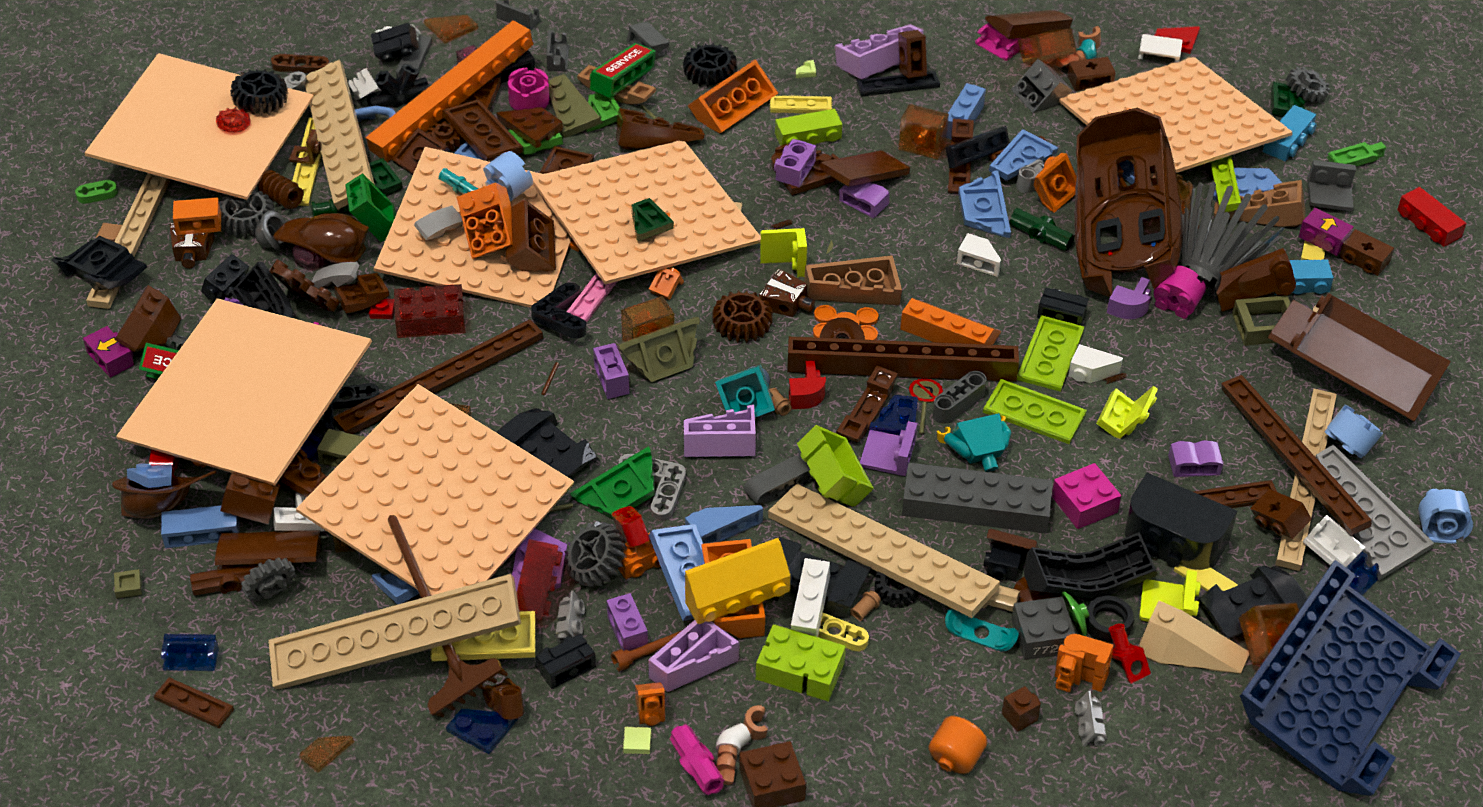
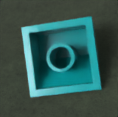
(746, 389)

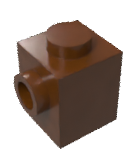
(1021, 708)

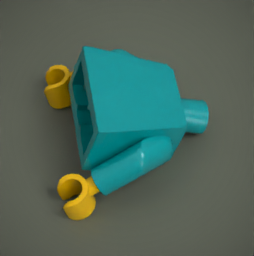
(979, 439)

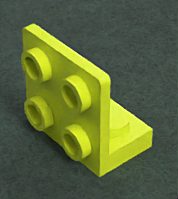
(784, 246)

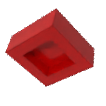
(382, 310)

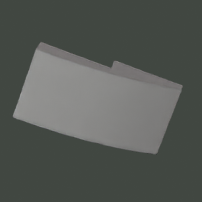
(437, 222)
(336, 273)

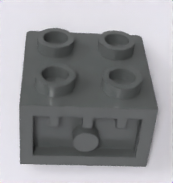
(1331, 185)

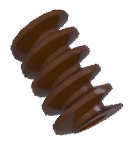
(280, 189)

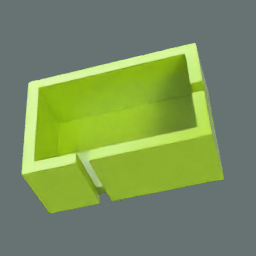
(834, 466)
(793, 654)

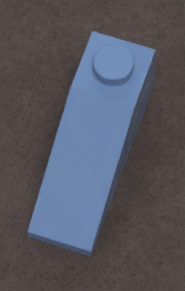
(724, 522)

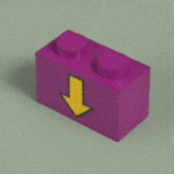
(1325, 231)
(107, 352)

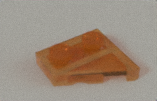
(451, 27)

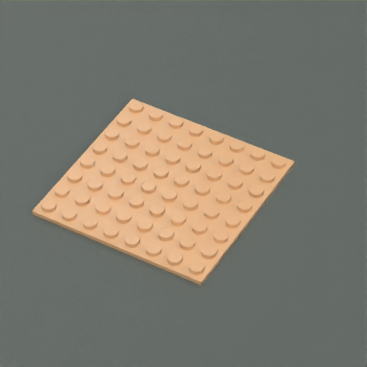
(1197, 107)
(172, 129)
(596, 210)
(448, 258)
(245, 391)
(449, 482)

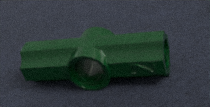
(1042, 229)

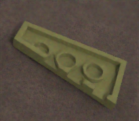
(571, 107)

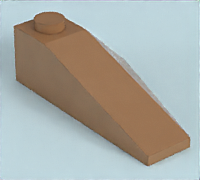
(1284, 201)

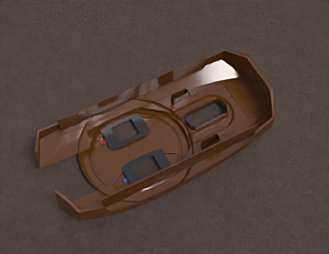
(1126, 207)

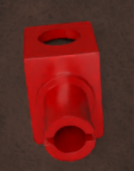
(1128, 653)

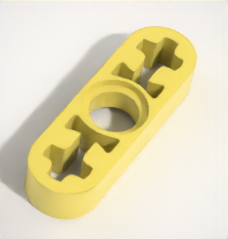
(853, 632)

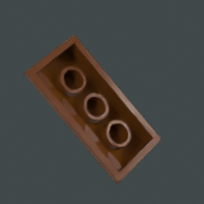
(1029, 23)
(261, 546)

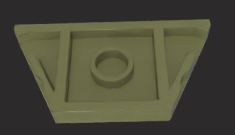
(663, 350)

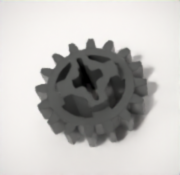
(1308, 84)
(268, 579)

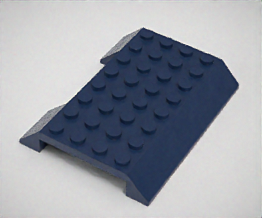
(1337, 680)

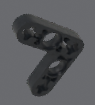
(547, 312)
(361, 389)

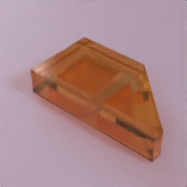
(324, 751)

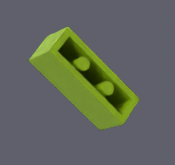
(809, 127)

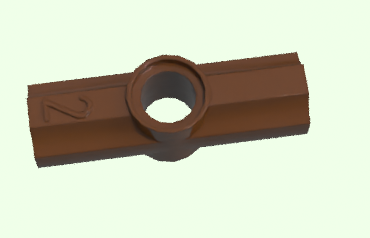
(223, 579)

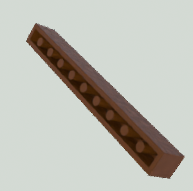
(903, 357)

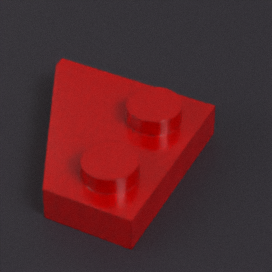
(1187, 34)

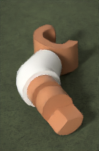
(734, 738)

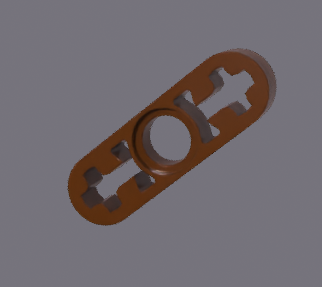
(285, 65)

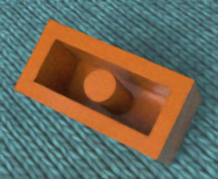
(197, 216)

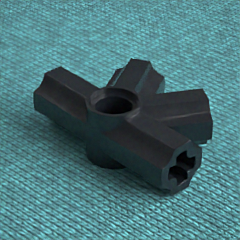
(397, 90)

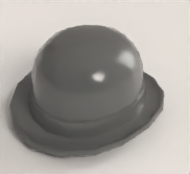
(264, 232)

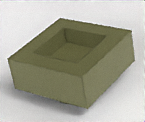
(127, 583)

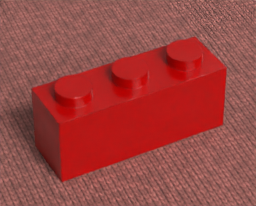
(1431, 216)

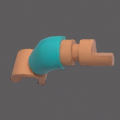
(1087, 48)

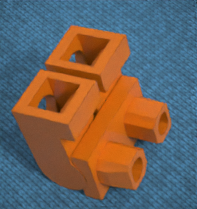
(1084, 660)

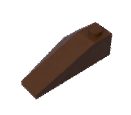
(638, 131)

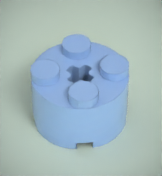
(508, 172)
(1353, 431)
(1449, 511)

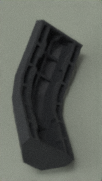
(262, 292)
(1090, 572)

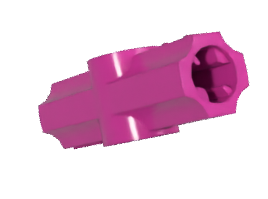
(697, 759)

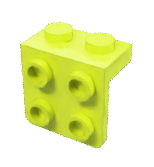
(1123, 414)
(1172, 594)

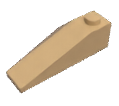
(1185, 641)

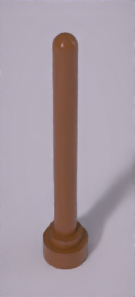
(625, 657)

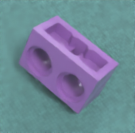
(795, 162)
(611, 370)
(626, 622)

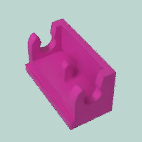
(997, 43)

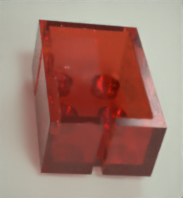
(429, 311)

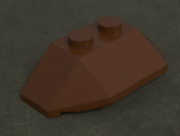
(150, 321)

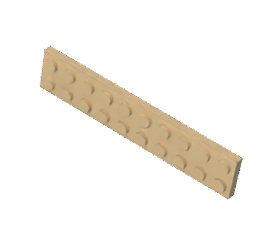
(337, 129)
(884, 550)
(394, 632)

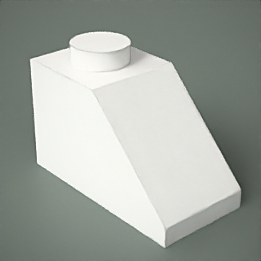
(979, 255)
(1093, 365)

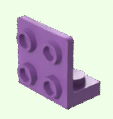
(889, 451)

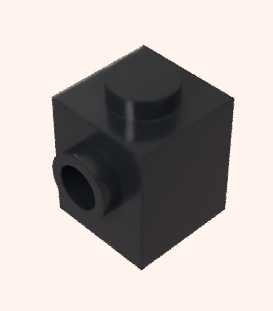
(1003, 562)

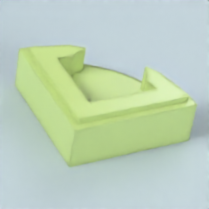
(806, 70)

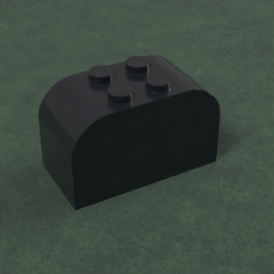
(1179, 524)

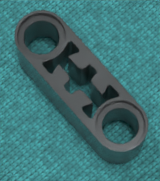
(959, 397)
(777, 480)

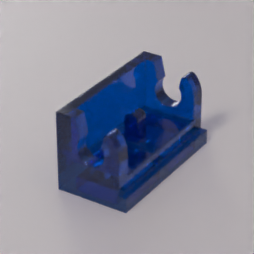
(1365, 576)
(189, 652)

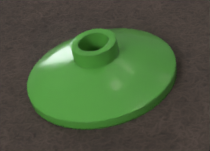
(1076, 612)

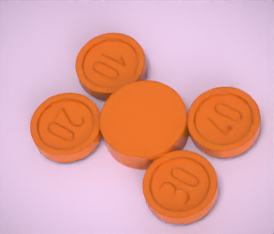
(865, 316)

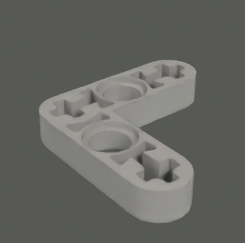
(663, 476)

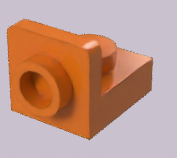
(666, 282)

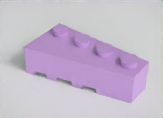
(872, 55)

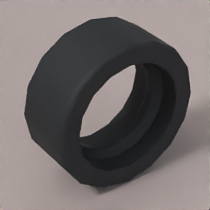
(1108, 603)

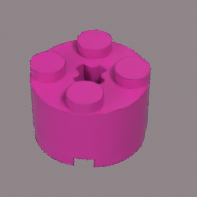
(528, 89)
(1180, 292)

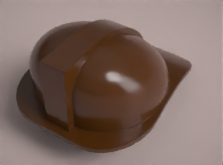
(329, 235)
(150, 502)

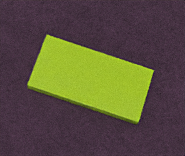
(1050, 353)
(1035, 411)

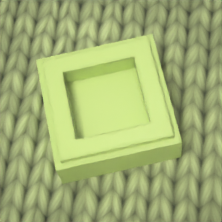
(637, 740)

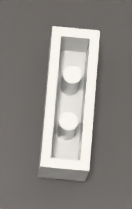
(811, 597)

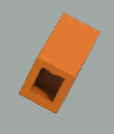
(650, 703)

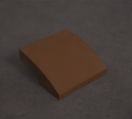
(365, 293)

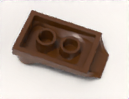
(1257, 279)

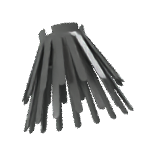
(1207, 253)

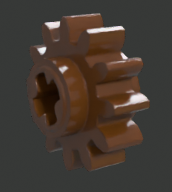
(446, 134)

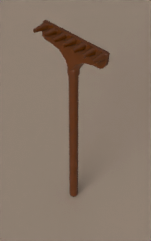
(462, 677)

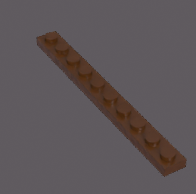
(440, 376)
(1297, 455)

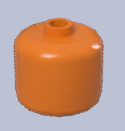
(957, 745)

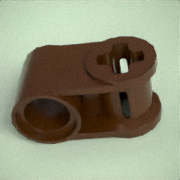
(505, 699)

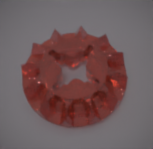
(240, 123)

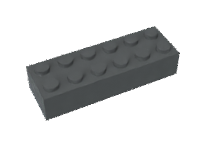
(977, 498)

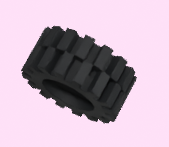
(893, 596)

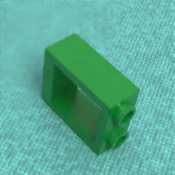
(370, 206)

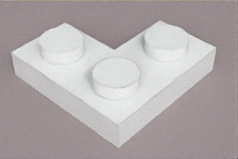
(289, 520)

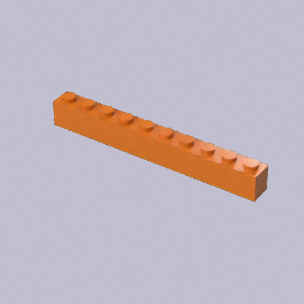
(450, 89)

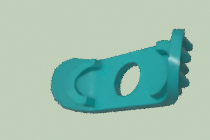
(964, 626)

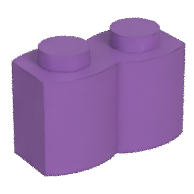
(865, 198)
(1195, 458)

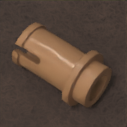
(781, 404)
(865, 605)

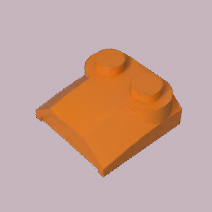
(1056, 182)

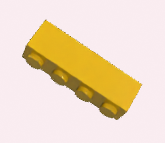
(737, 581)

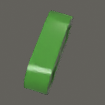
(96, 191)

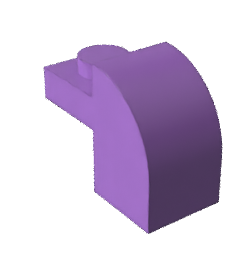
(1129, 303)

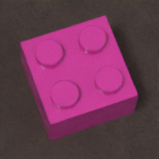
(1086, 495)

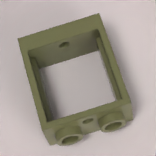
(1245, 307)

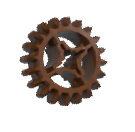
(742, 322)

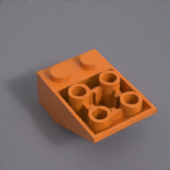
(486, 219)

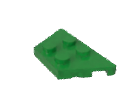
(621, 486)

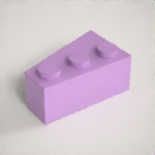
(692, 655)

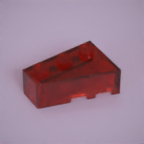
(538, 577)

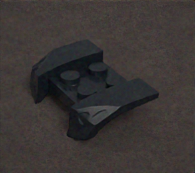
(102, 264)
(538, 435)
(843, 582)
(1267, 587)

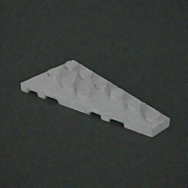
(1393, 536)

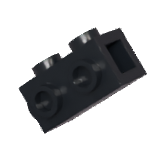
(224, 278)

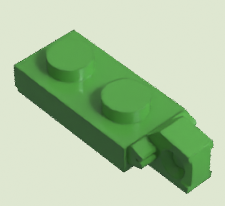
(1357, 154)

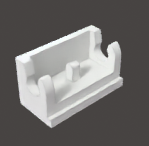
(1160, 46)
(362, 86)
(1333, 542)

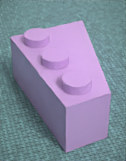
(721, 435)

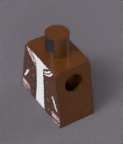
(191, 247)
(787, 294)

